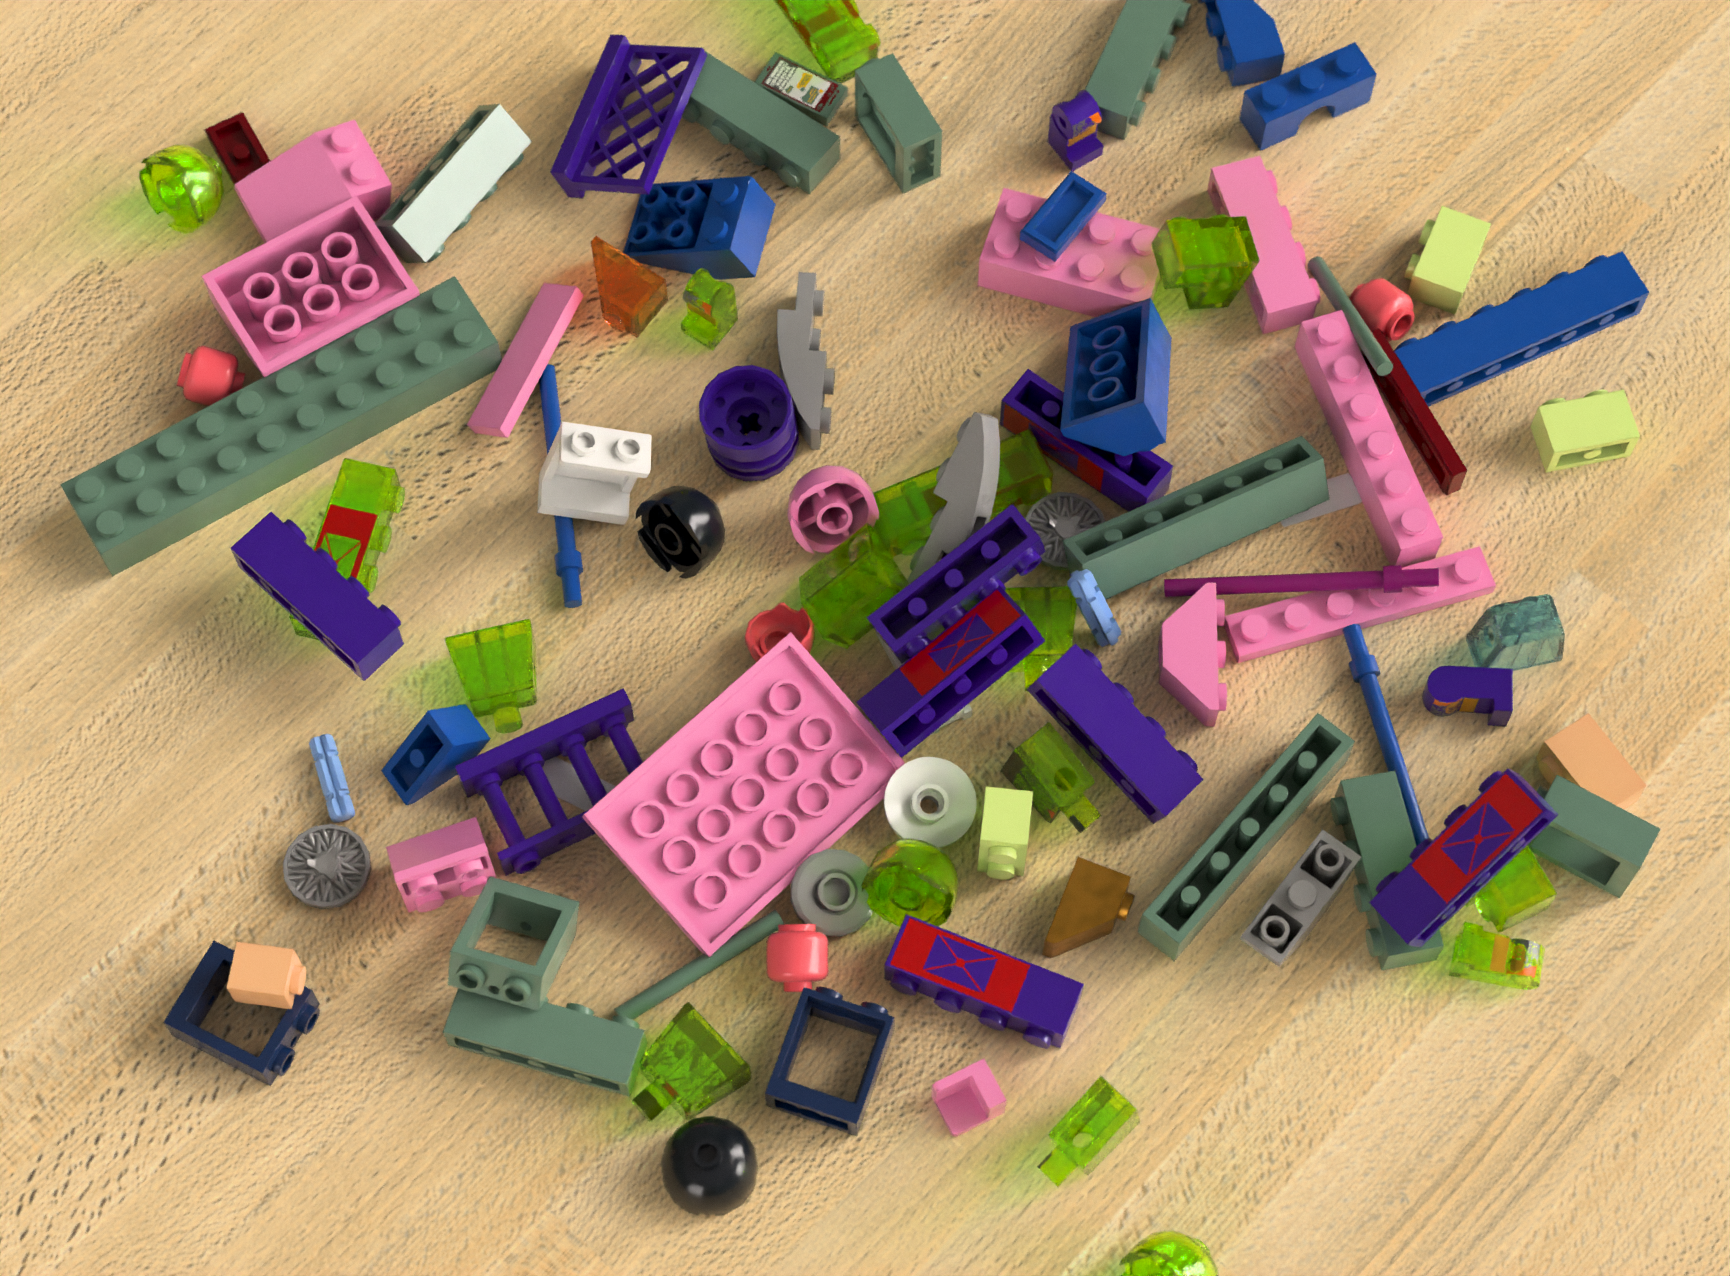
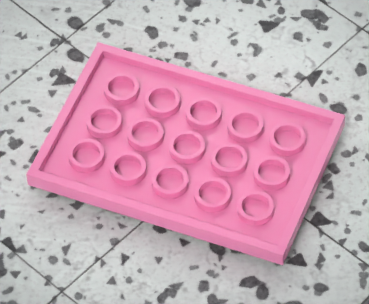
(746, 794)

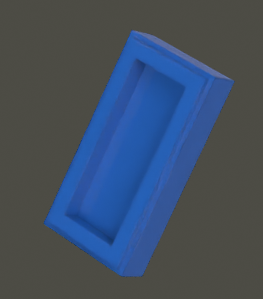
(1063, 216)

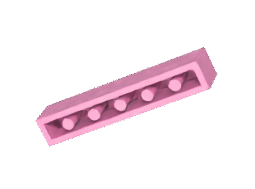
(1368, 440)

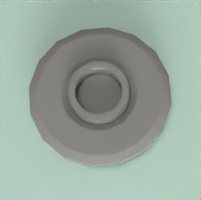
(1059, 518)
(327, 866)
(830, 892)

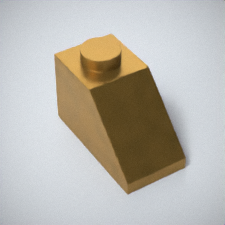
(1088, 907)

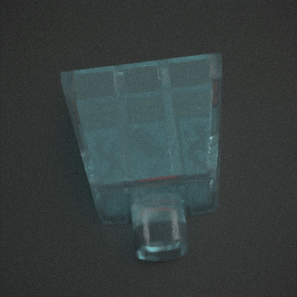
(1523, 634)

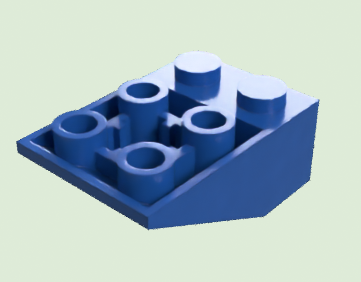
(702, 225)

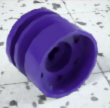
(742, 403)

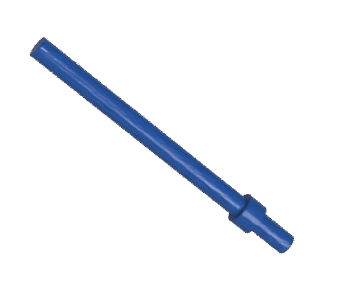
(567, 560)
(1365, 671)

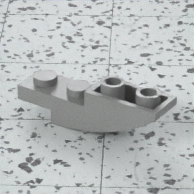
(803, 364)
(968, 485)

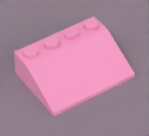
(309, 286)

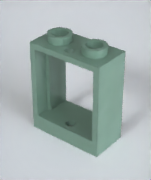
(897, 122)
(1593, 837)
(520, 911)

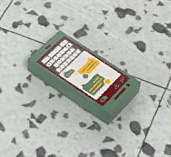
(803, 88)

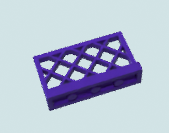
(602, 113)

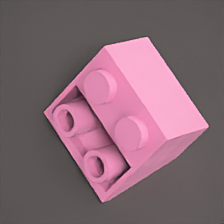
(441, 865)

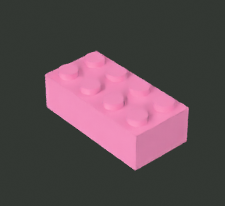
(1096, 274)

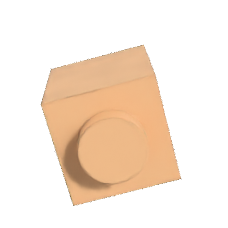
(265, 975)

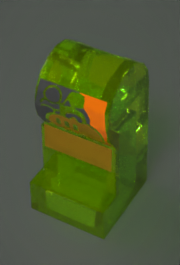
(709, 309)
(1496, 958)

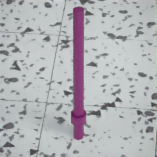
(1390, 579)

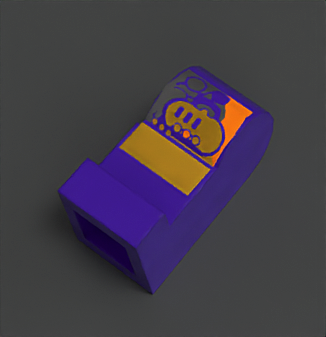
(1074, 130)
(1470, 691)

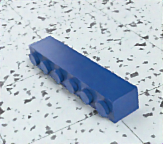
(1523, 327)

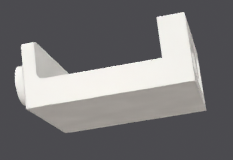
(592, 472)

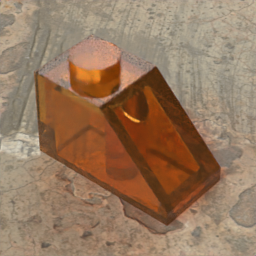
(627, 289)

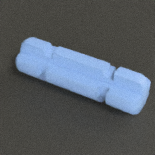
(1094, 607)
(332, 778)

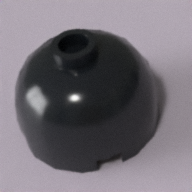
(681, 529)
(709, 1166)

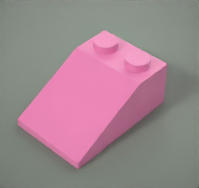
(313, 179)

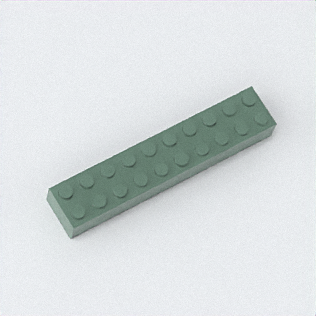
(282, 426)

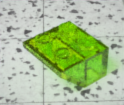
(850, 587)

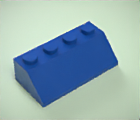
(1118, 380)

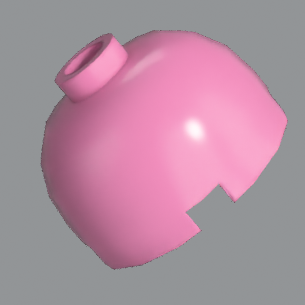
(830, 507)

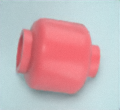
(1384, 307)
(209, 375)
(797, 956)

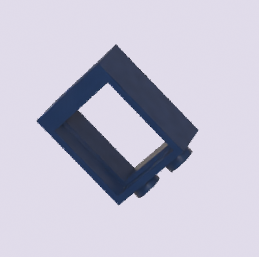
(199, 997)
(813, 1104)

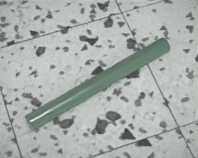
(1360, 330)
(699, 967)

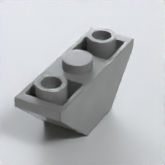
(1301, 899)

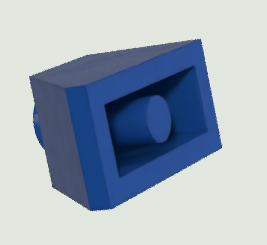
(433, 750)

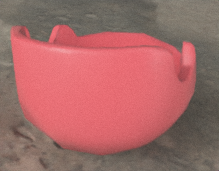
(773, 625)

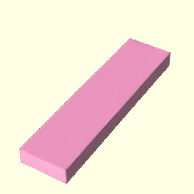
(525, 360)

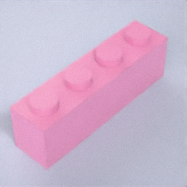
(1279, 283)

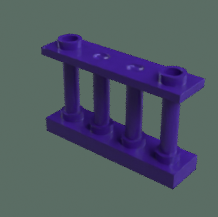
(527, 756)

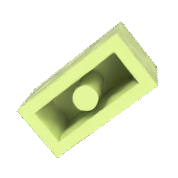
(1447, 259)
(1584, 430)
(1004, 832)

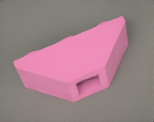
(1192, 655)

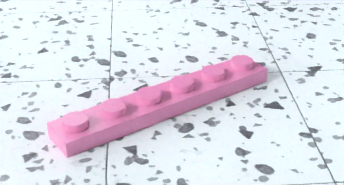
(1326, 613)

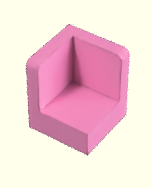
(968, 1098)

